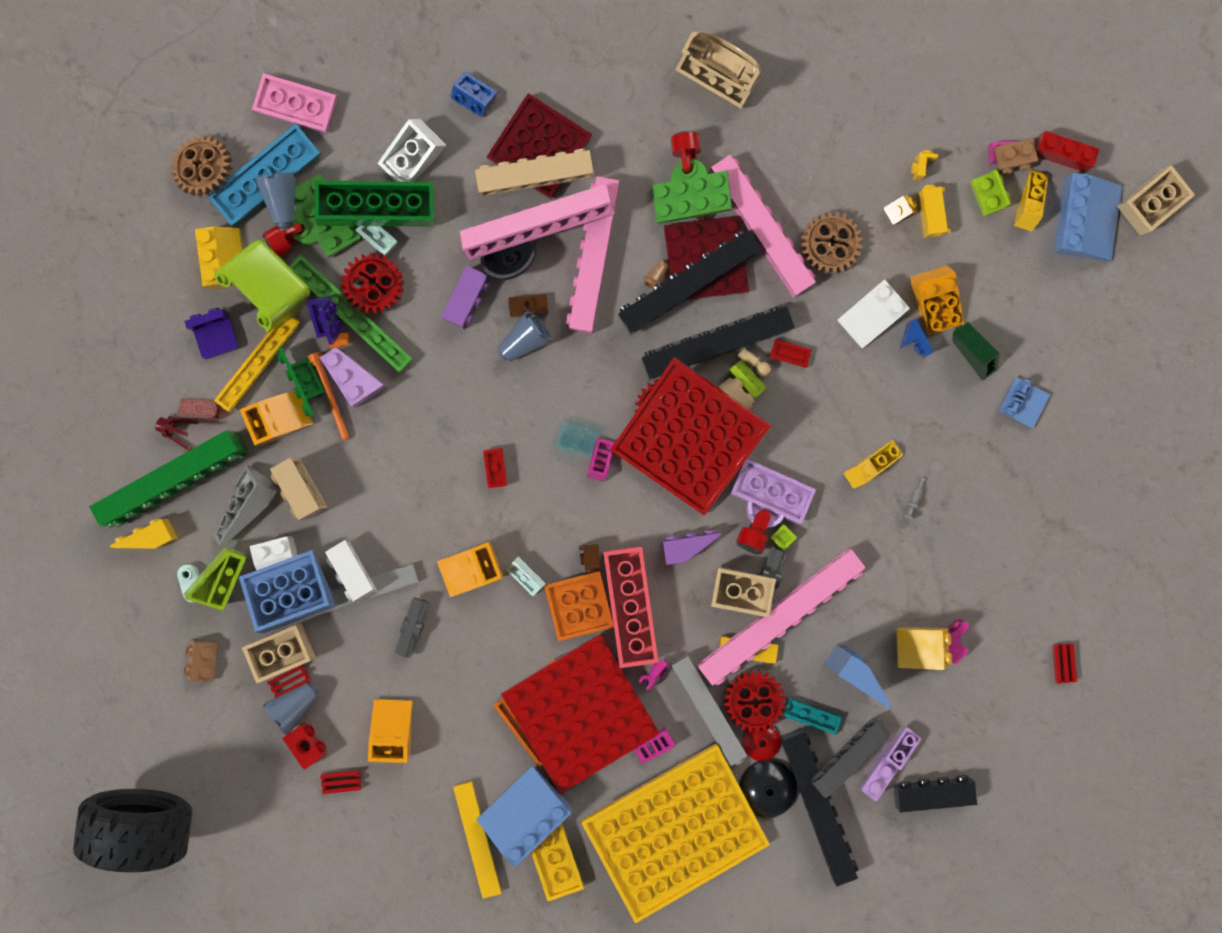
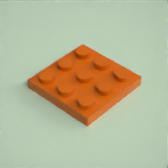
(578, 606)

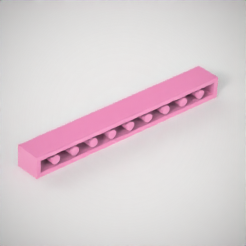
(782, 615)

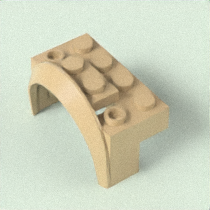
(724, 58)

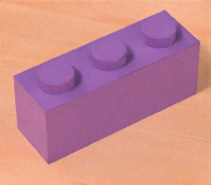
(466, 297)

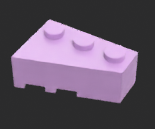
(352, 379)

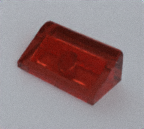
(198, 409)

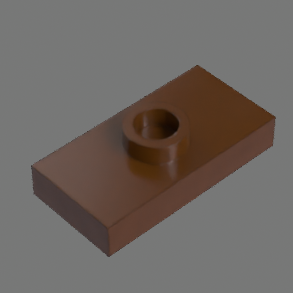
(535, 303)

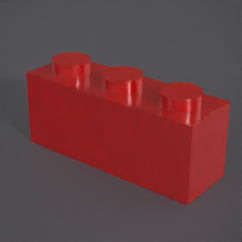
(1066, 151)

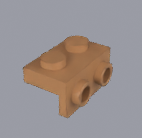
(1015, 155)
(200, 661)

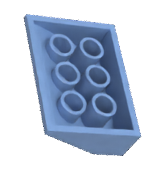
(1087, 217)
(286, 592)
(851, 668)
(524, 816)

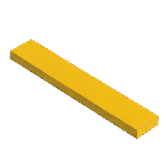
(255, 365)
(477, 840)

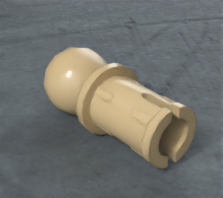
(762, 368)

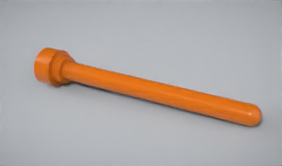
(316, 361)

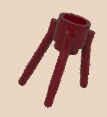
(168, 427)

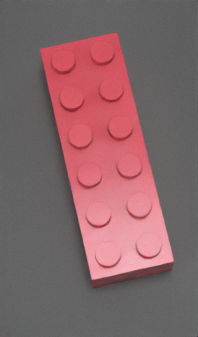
(630, 606)

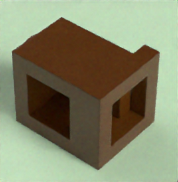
(590, 557)

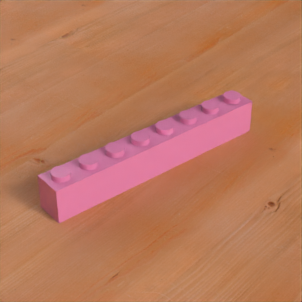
(537, 222)
(764, 229)
(591, 266)

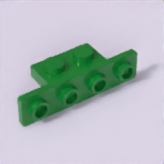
(305, 379)

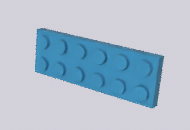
(241, 194)

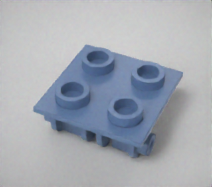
(1024, 402)

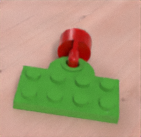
(691, 188)
(305, 229)

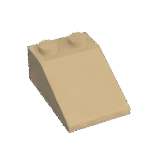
(743, 592)

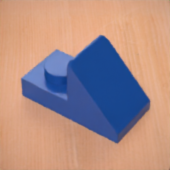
(914, 333)

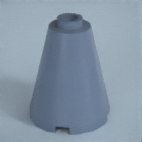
(279, 196)
(524, 338)
(291, 706)

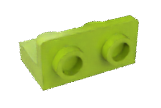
(990, 193)
(749, 380)

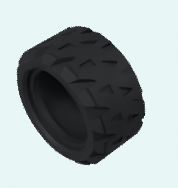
(132, 830)

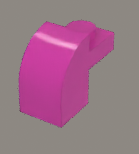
(957, 629)

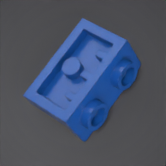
(473, 94)

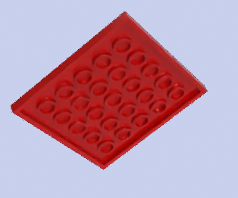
(690, 436)
(580, 713)

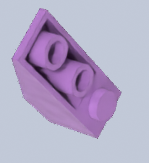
(683, 549)

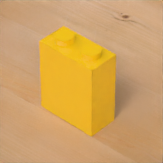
(923, 648)

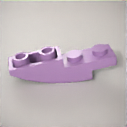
(889, 762)

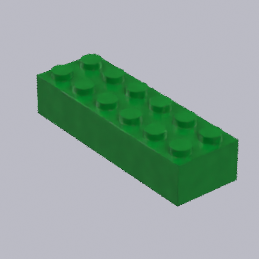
(374, 203)

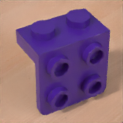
(324, 318)
(213, 332)

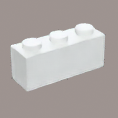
(350, 572)

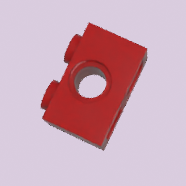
(304, 756)

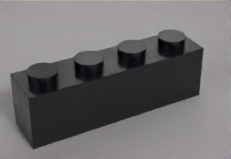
(935, 794)

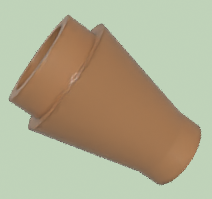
(656, 275)

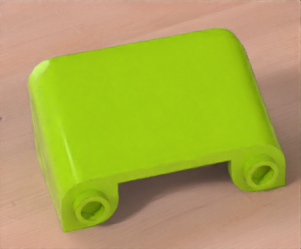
(266, 283)

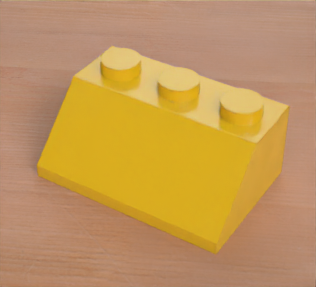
(215, 249)

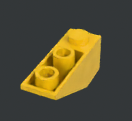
(1032, 201)
(873, 464)
(154, 536)

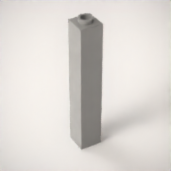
(709, 710)

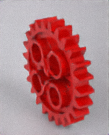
(360, 295)
(755, 718)

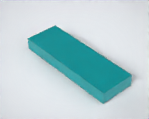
(812, 716)

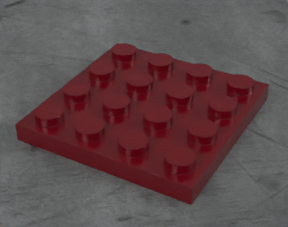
(538, 132)
(693, 239)

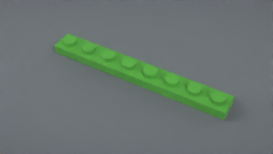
(356, 320)

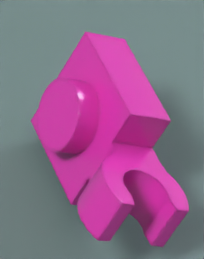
(658, 671)

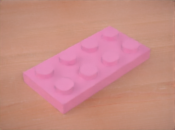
(294, 103)

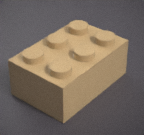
(1155, 200)
(298, 489)
(278, 653)

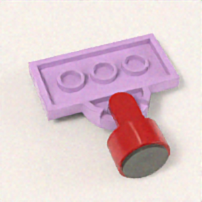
(769, 500)

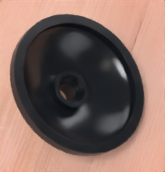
(510, 261)
(764, 776)

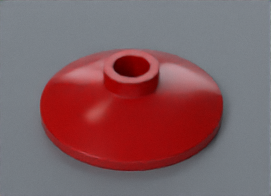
(751, 743)

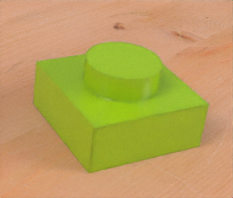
(783, 537)

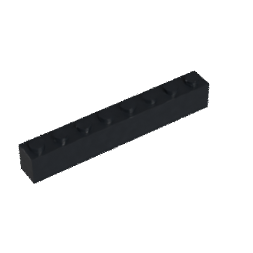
(689, 282)
(720, 342)
(819, 809)

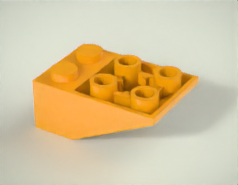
(937, 299)
(275, 418)
(470, 569)
(390, 731)

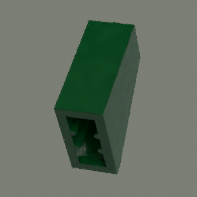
(976, 350)

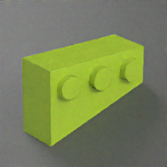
(217, 580)

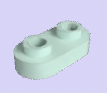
(185, 582)

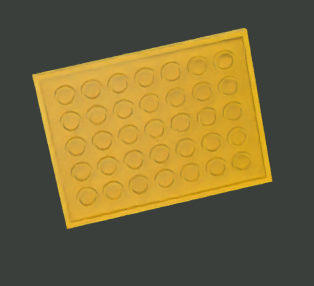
(675, 833)

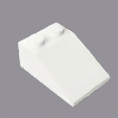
(411, 151)
(873, 314)
(273, 552)

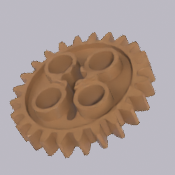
(201, 166)
(829, 259)

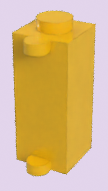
(933, 211)

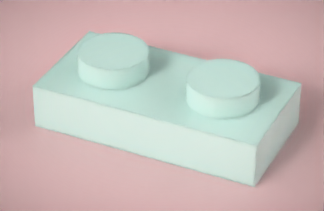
(378, 238)
(525, 576)

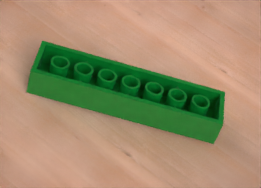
(169, 479)

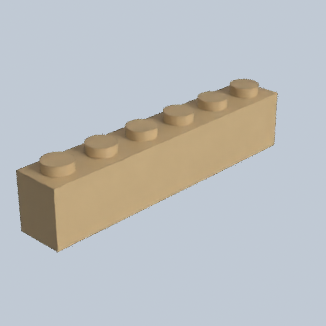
(534, 173)

